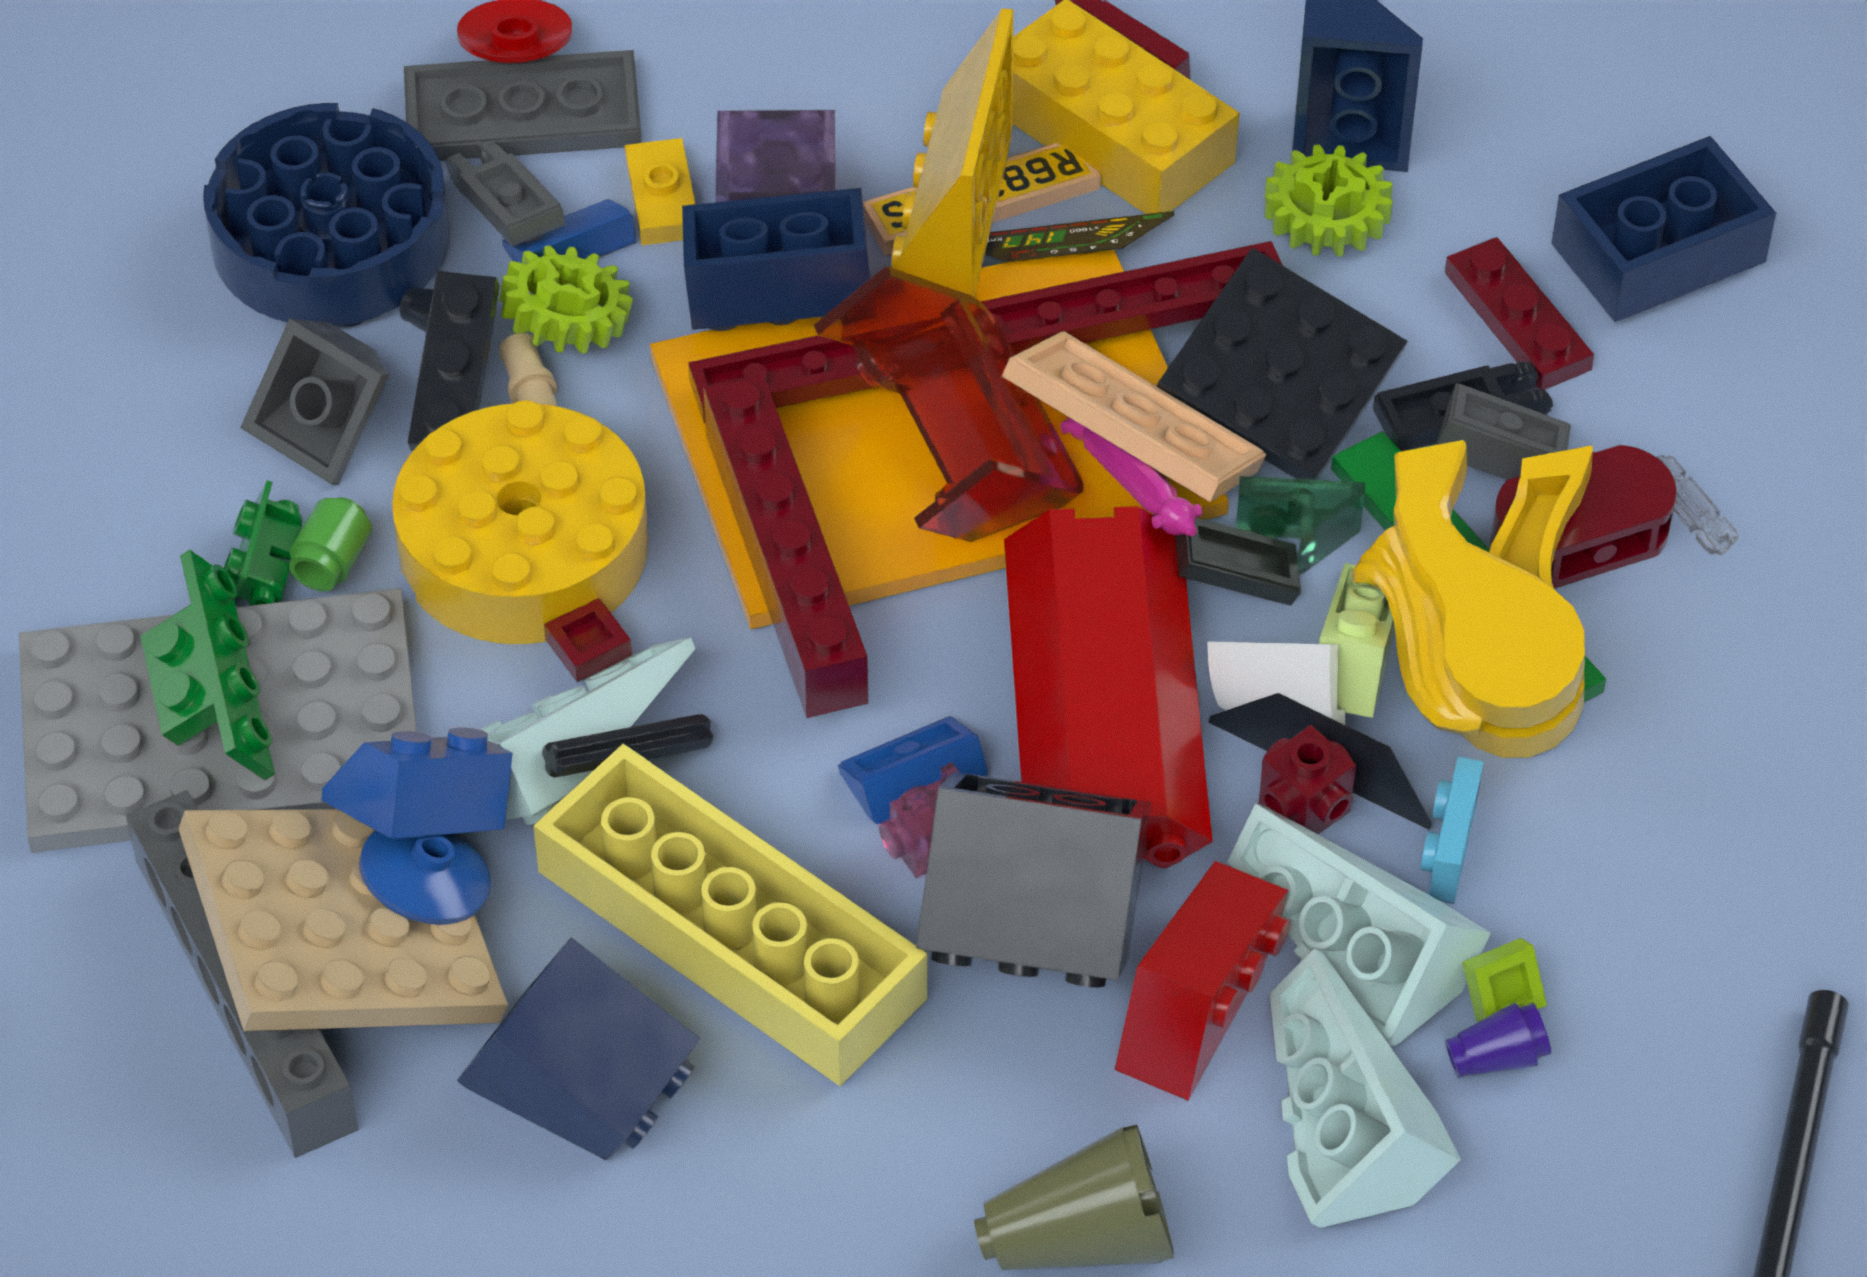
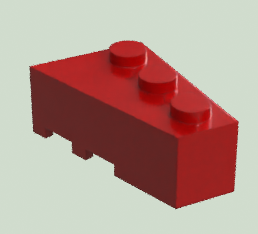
(1199, 977)

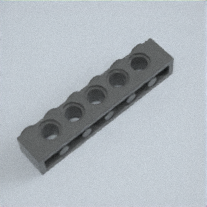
(288, 1066)

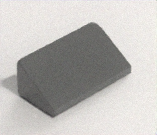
(1499, 431)

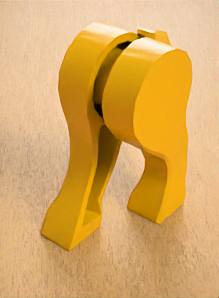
(1478, 630)

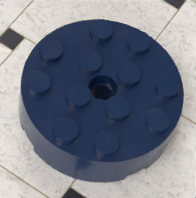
(326, 214)

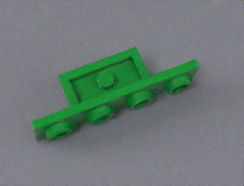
(204, 672)

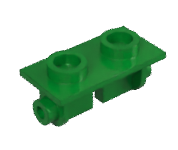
(264, 529)

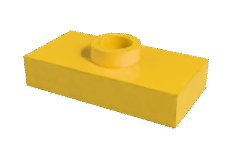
(659, 188)

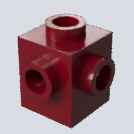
(1308, 780)

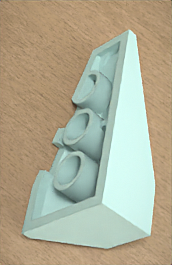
(612, 703)
(1379, 933)
(1356, 1114)

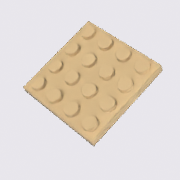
(310, 938)

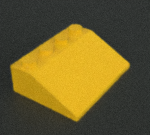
(962, 168)

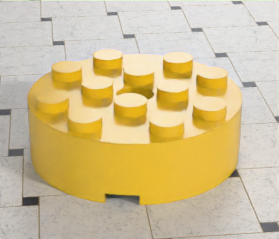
(519, 520)

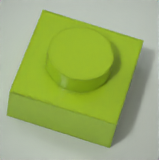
(1504, 977)

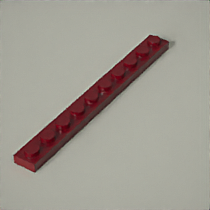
(1084, 309)

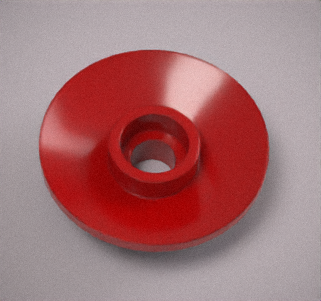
(514, 30)

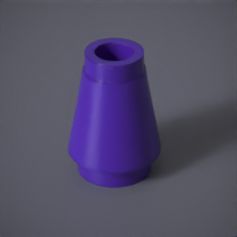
(1500, 1042)

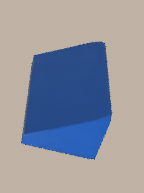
(590, 230)
(909, 762)

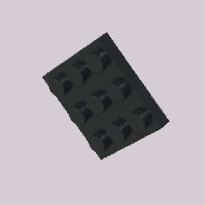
(1283, 365)

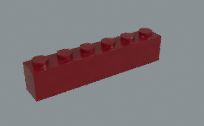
(786, 546)

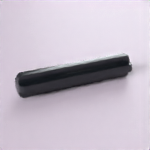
(647, 740)

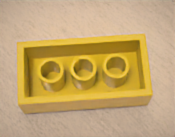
(1119, 109)

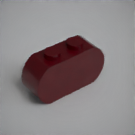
(1619, 519)

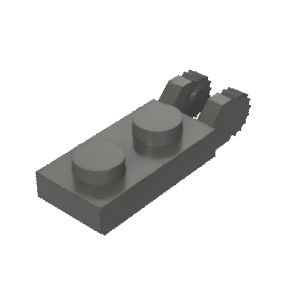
(506, 194)

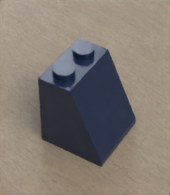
(583, 1055)

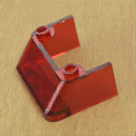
(981, 428)

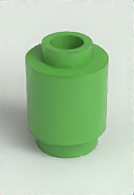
(329, 543)

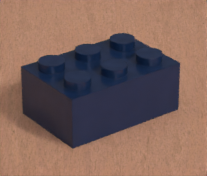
(1663, 228)
(773, 257)

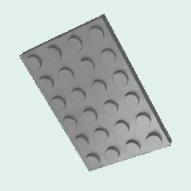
(93, 738)

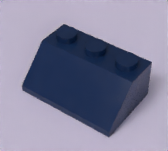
(1357, 82)

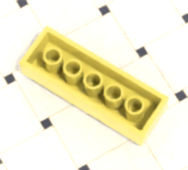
(732, 913)

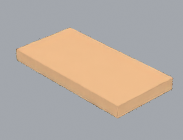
(1135, 415)

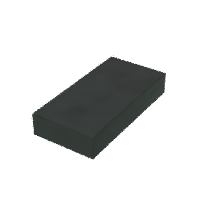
(1240, 561)

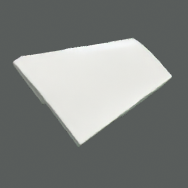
(1256, 670)

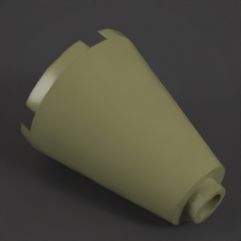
(1081, 1211)

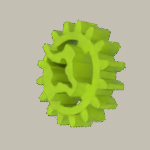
(1328, 200)
(565, 299)

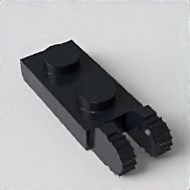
(1416, 411)

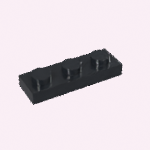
(454, 351)

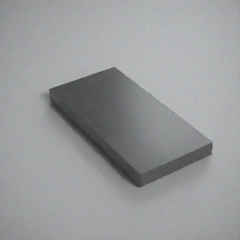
(526, 106)

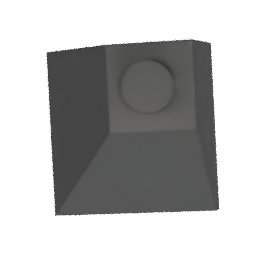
(316, 397)

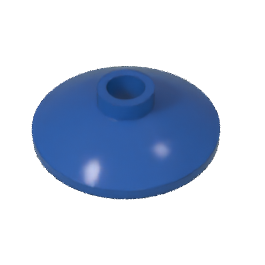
(426, 876)

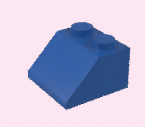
(425, 784)

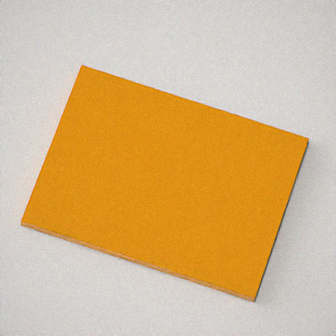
(871, 464)

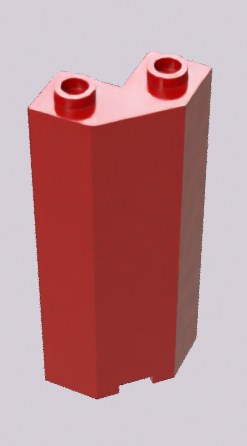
(1109, 669)

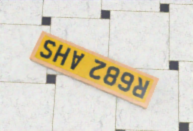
(1027, 184)

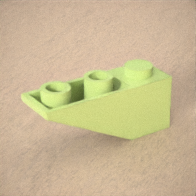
(1364, 631)

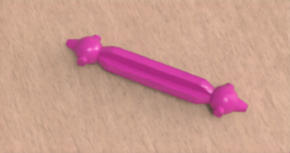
(1142, 481)

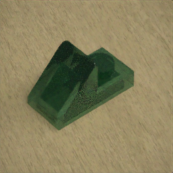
(1313, 511)

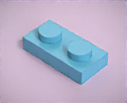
(1446, 850)

